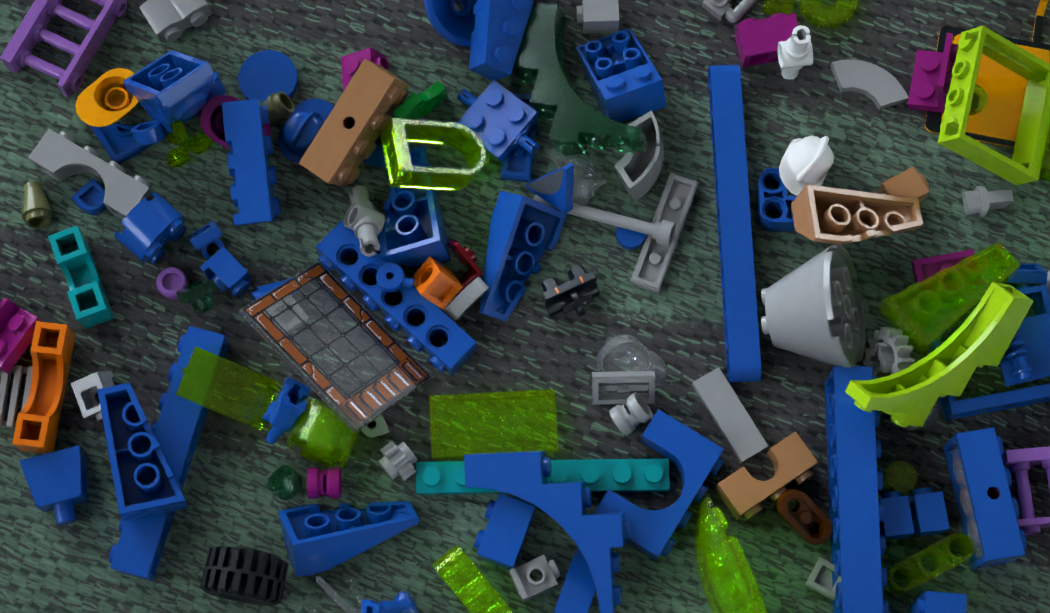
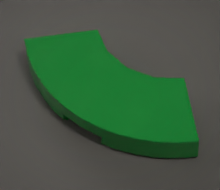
(420, 104)

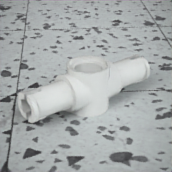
(795, 52)

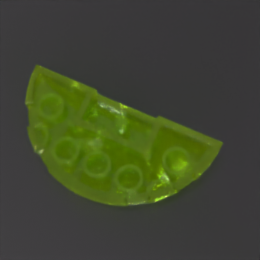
(722, 565)

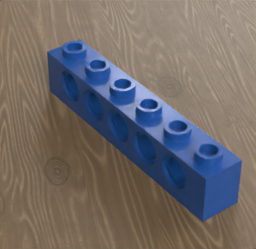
(449, 357)

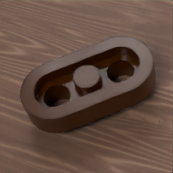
(803, 515)

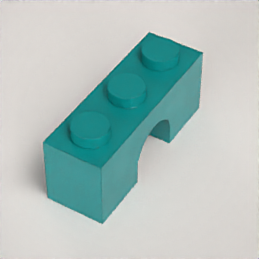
(82, 277)

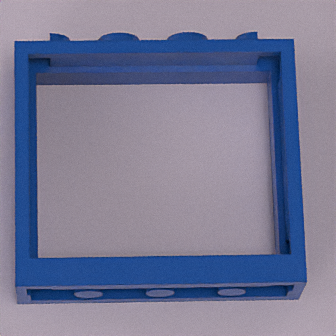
(1005, 400)

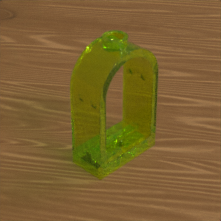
(398, 158)

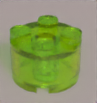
(322, 435)

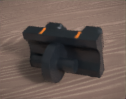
(571, 294)

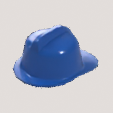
(302, 127)

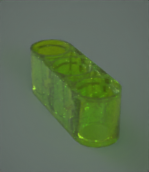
(939, 553)
(469, 583)

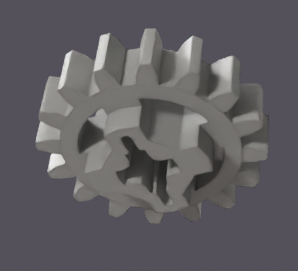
(888, 352)

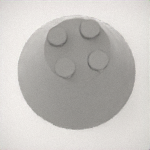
(817, 310)

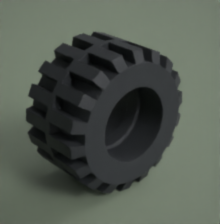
(244, 575)

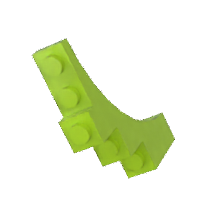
(947, 369)

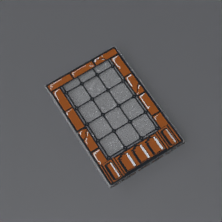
(336, 346)

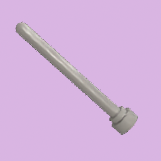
(660, 231)

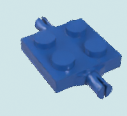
(499, 120)

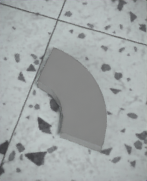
(869, 80)

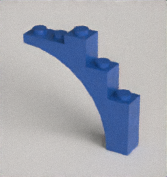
(566, 502)

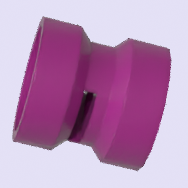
(318, 482)

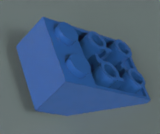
(622, 76)

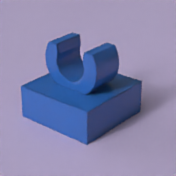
(204, 236)

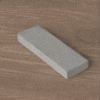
(729, 415)

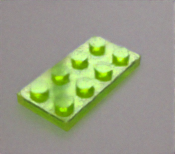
(493, 423)

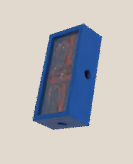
(984, 497)

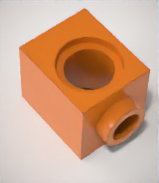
(436, 283)

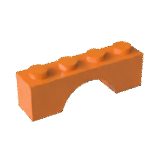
(51, 360)

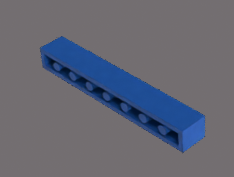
(177, 435)

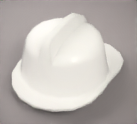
(805, 163)

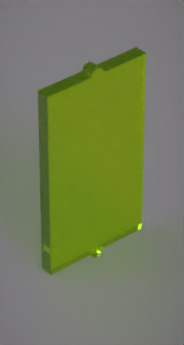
(226, 388)

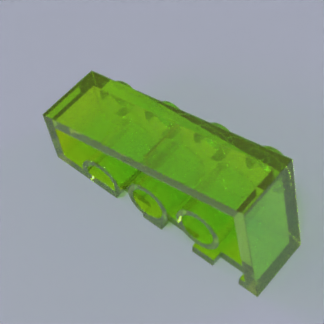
(942, 301)

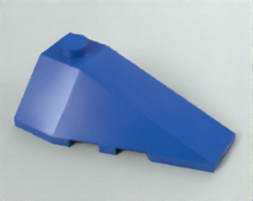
(413, 223)
(516, 242)
(327, 538)

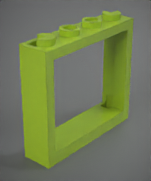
(1034, 115)

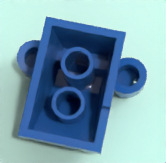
(171, 91)

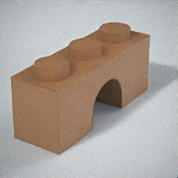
(745, 494)

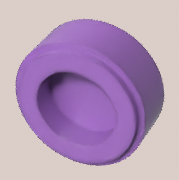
(170, 281)

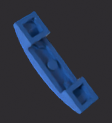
(577, 588)

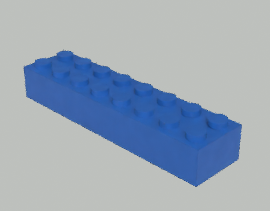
(854, 496)

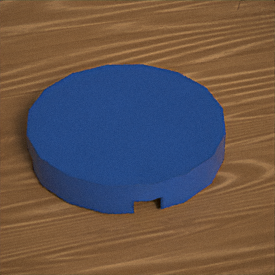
(267, 74)

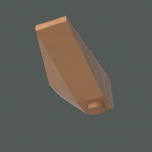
(852, 215)

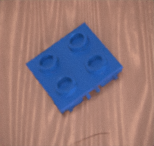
(1028, 352)

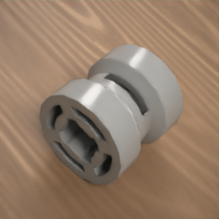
(631, 414)

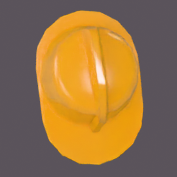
(106, 99)

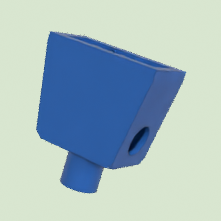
(58, 481)

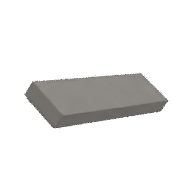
(656, 257)

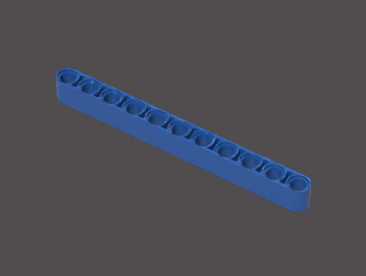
(734, 224)

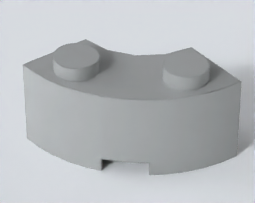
(641, 169)

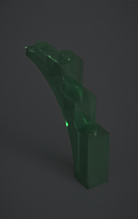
(574, 122)

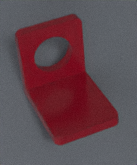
(468, 259)

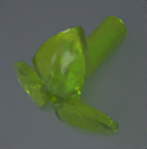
(197, 144)

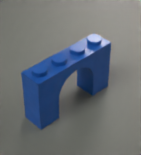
(695, 460)

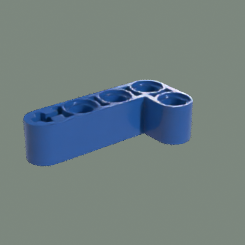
(773, 200)

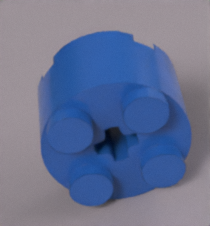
(150, 228)

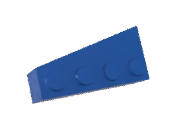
(497, 36)

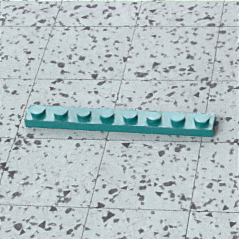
(598, 474)

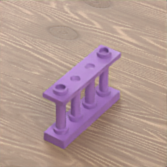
(34, 30)
(1020, 461)

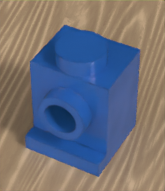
(227, 273)

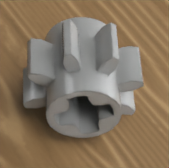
(397, 460)

